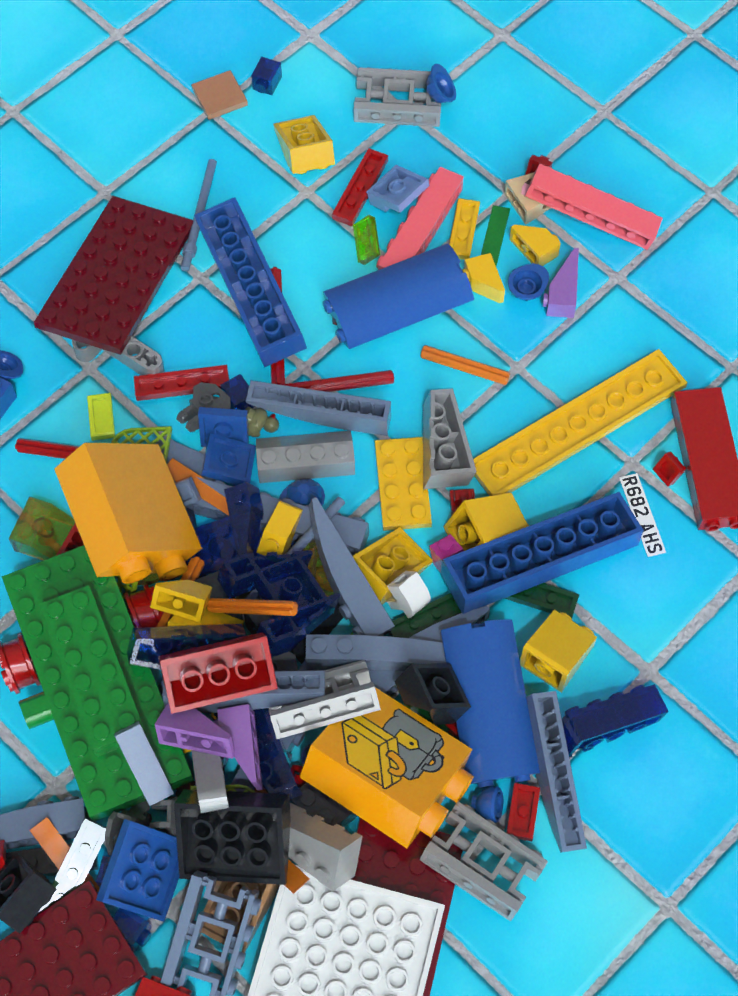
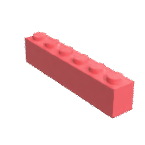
(594, 206)
(424, 218)

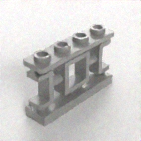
(395, 111)
(346, 696)
(472, 876)

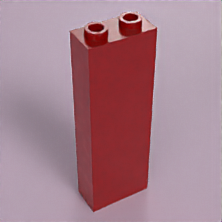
(708, 456)

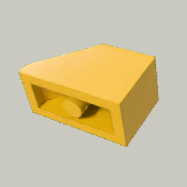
(535, 243)
(484, 277)
(280, 529)
(182, 598)

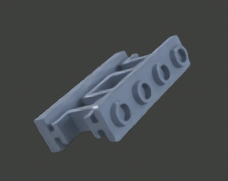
(191, 930)

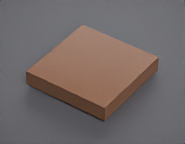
(219, 95)

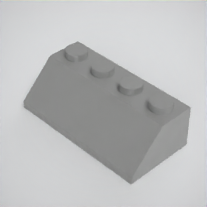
(305, 456)

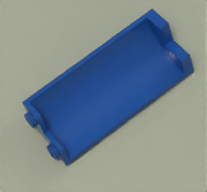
(398, 296)
(499, 716)

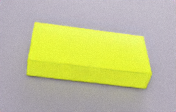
(101, 416)

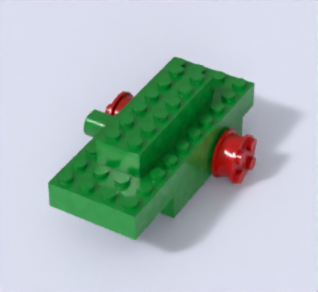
(77, 651)

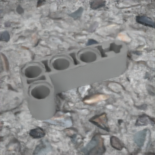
(144, 363)
(210, 781)

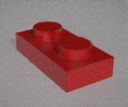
(523, 811)

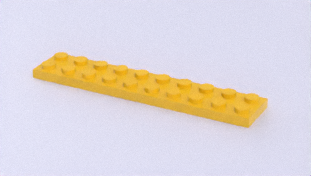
(577, 424)

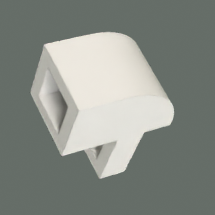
(408, 593)

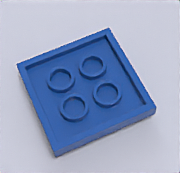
(141, 871)

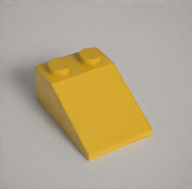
(305, 144)
(389, 559)

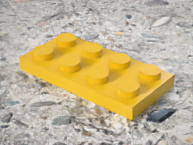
(401, 484)

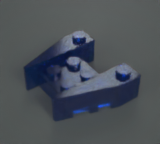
(233, 534)
(283, 579)

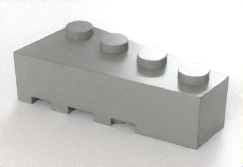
(445, 443)
(323, 849)

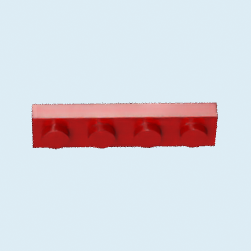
(362, 180)
(177, 382)

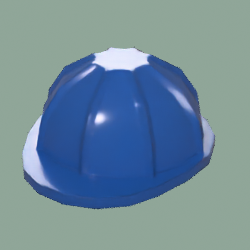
(440, 85)
(528, 281)
(10, 366)
(303, 491)

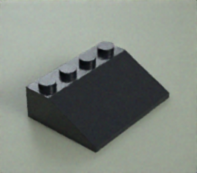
(236, 842)

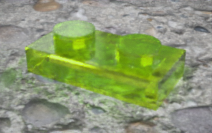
(366, 239)

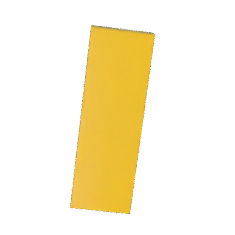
(464, 227)

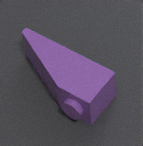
(563, 289)
(241, 725)
(193, 732)

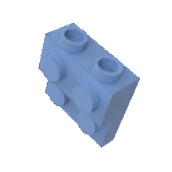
(397, 189)

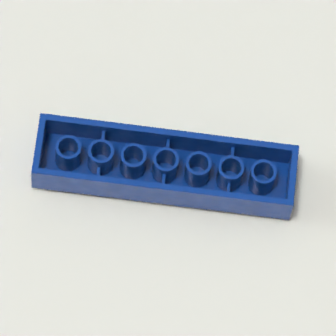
(250, 282)
(541, 552)

